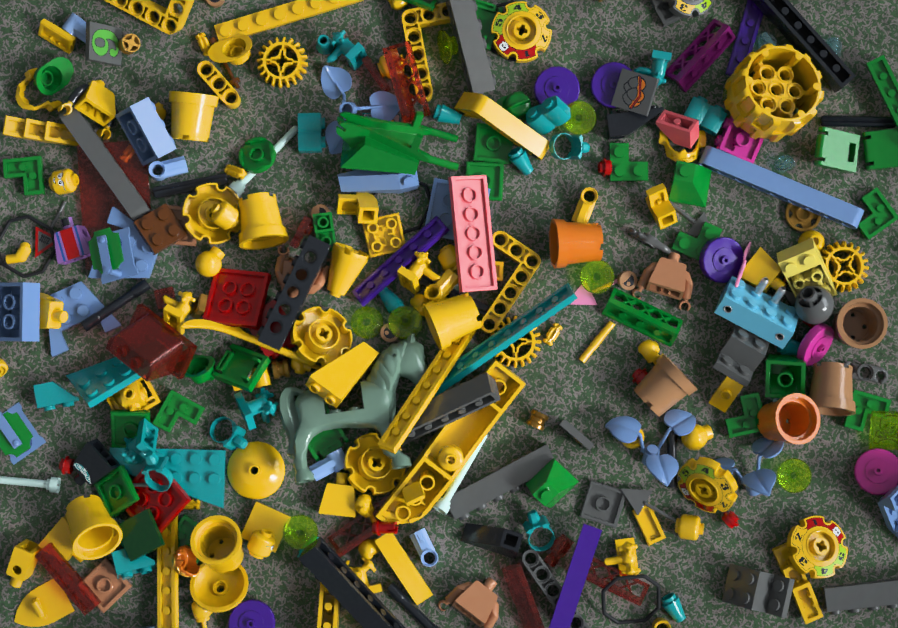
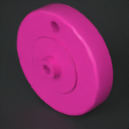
(815, 344)
(876, 471)

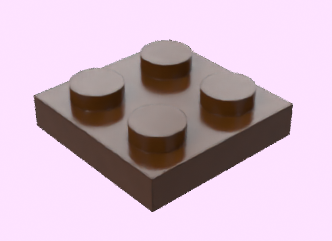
(160, 229)

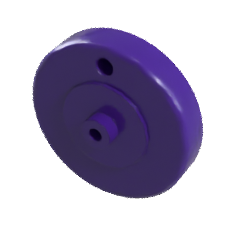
(557, 82)
(605, 82)
(721, 259)
(252, 614)

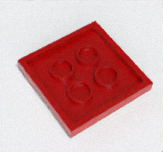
(237, 298)
(163, 505)

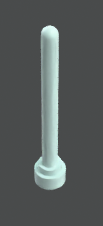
(239, 186)
(49, 484)
(443, 504)

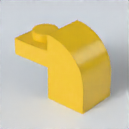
(362, 205)
(660, 206)

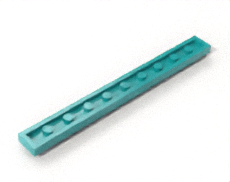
(508, 335)

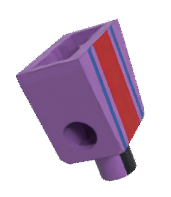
(71, 242)

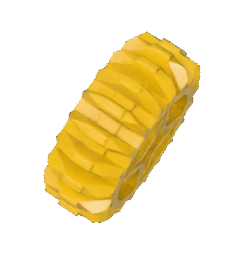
(281, 78)
(836, 261)
(515, 358)

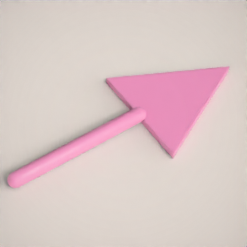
(746, 252)
(585, 297)

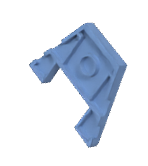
(142, 255)
(79, 304)

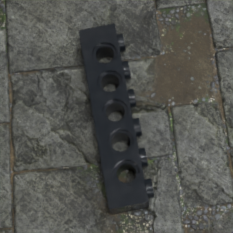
(273, 315)

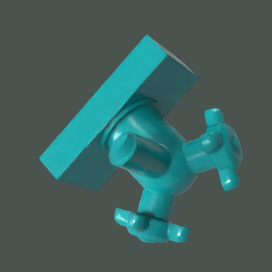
(353, 53)
(659, 66)
(256, 406)
(142, 443)

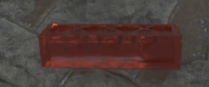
(399, 81)
(358, 538)
(68, 578)
(615, 589)
(522, 596)

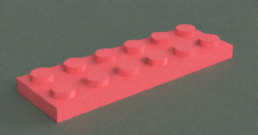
(472, 233)

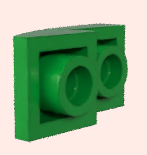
(324, 228)

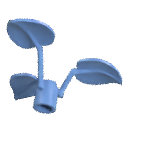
(334, 84)
(663, 466)
(763, 479)

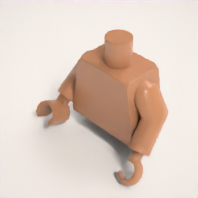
(283, 266)
(668, 279)
(475, 602)

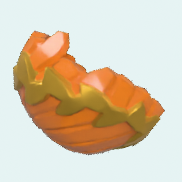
(185, 562)

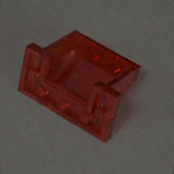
(152, 346)

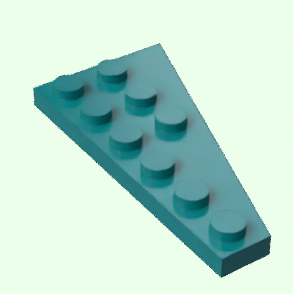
(102, 380)
(196, 471)

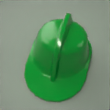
(53, 75)
(516, 104)
(200, 369)

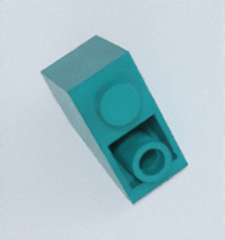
(53, 394)
(125, 568)

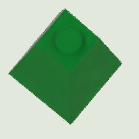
(689, 184)
(784, 376)
(551, 483)

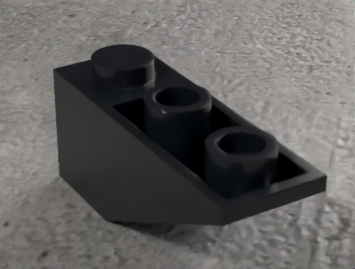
(624, 124)
(492, 539)

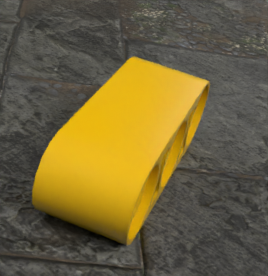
(215, 76)

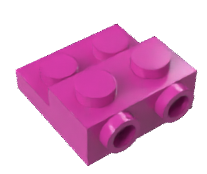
(737, 141)

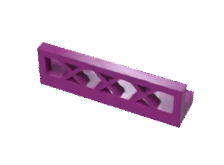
(703, 56)

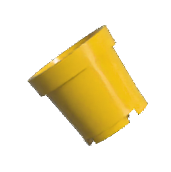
(191, 115)
(260, 222)
(451, 319)
(92, 528)
(206, 541)

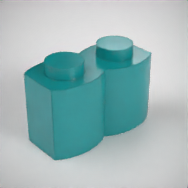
(548, 115)
(709, 116)
(310, 133)

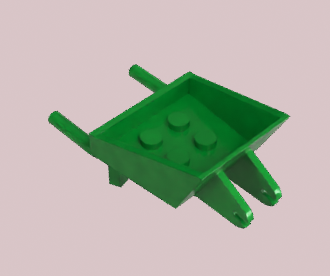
(387, 145)

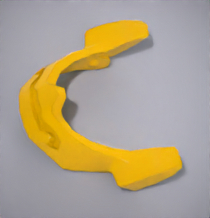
(24, 103)
(683, 155)

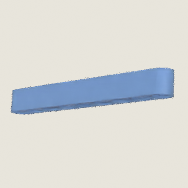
(781, 187)

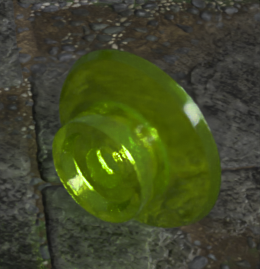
(447, 46)
(588, 118)
(605, 272)
(373, 328)
(401, 329)
(802, 472)
(303, 523)

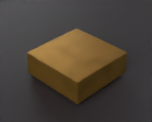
(199, 306)

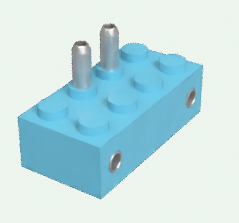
(758, 311)

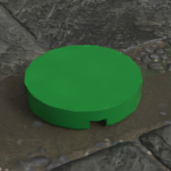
(257, 155)

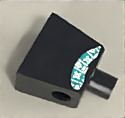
(93, 463)

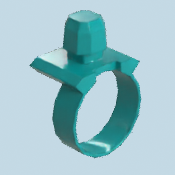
(577, 146)
(237, 438)
(158, 464)
(536, 521)

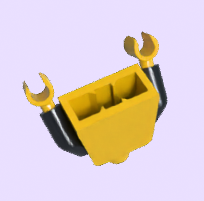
(94, 102)

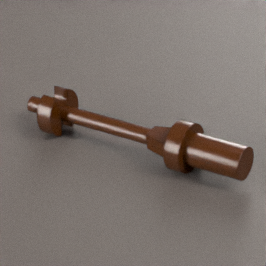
(234, 81)

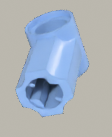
(75, 26)
(170, 168)
(330, 464)
(423, 545)

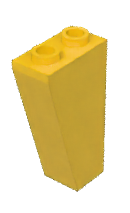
(342, 374)
(328, 609)

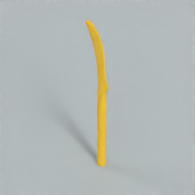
(239, 333)

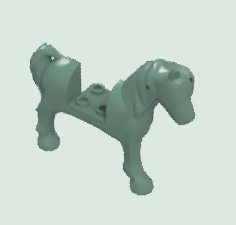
(308, 415)

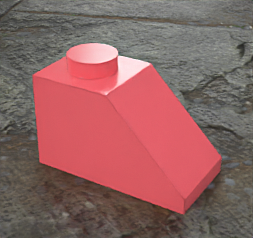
(679, 128)

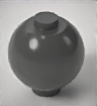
(814, 304)

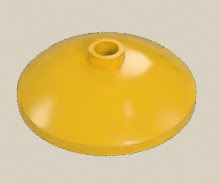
(270, 470)
(207, 582)

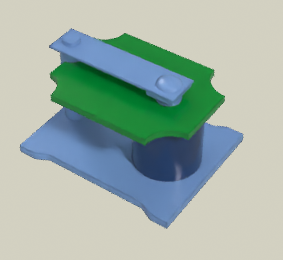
(112, 254)
(17, 434)

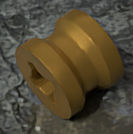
(133, 44)
(281, 368)
(537, 420)

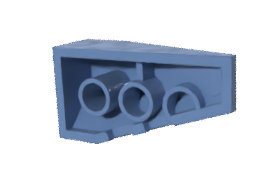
(377, 182)

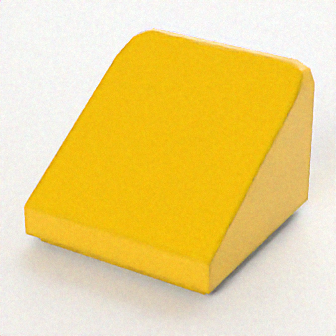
(413, 493)

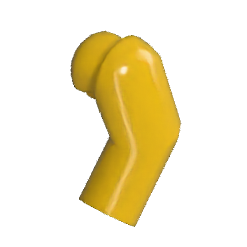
(21, 254)

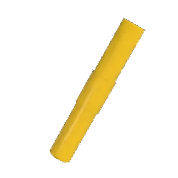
(596, 341)

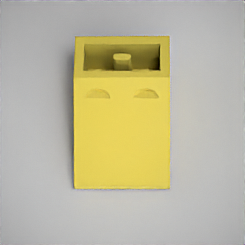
(805, 267)

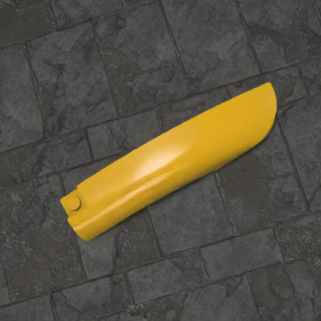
(465, 434)

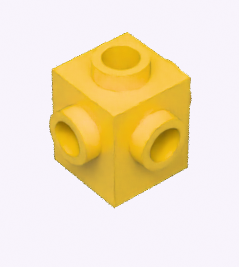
(133, 396)

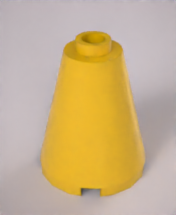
(344, 268)

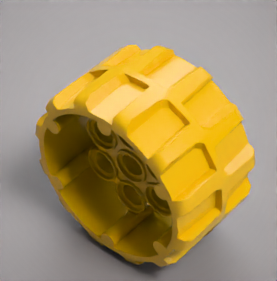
(799, 79)

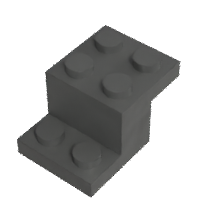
(740, 355)
(758, 590)

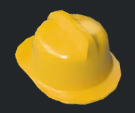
(231, 50)

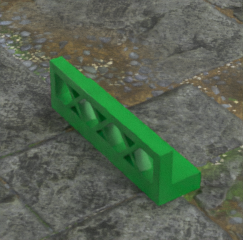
(886, 84)
(641, 319)

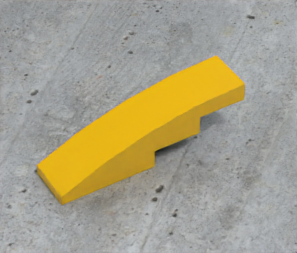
(38, 131)
(403, 568)
(802, 590)

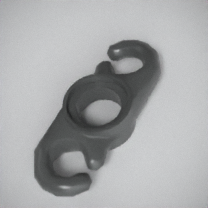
(650, 240)
(873, 371)

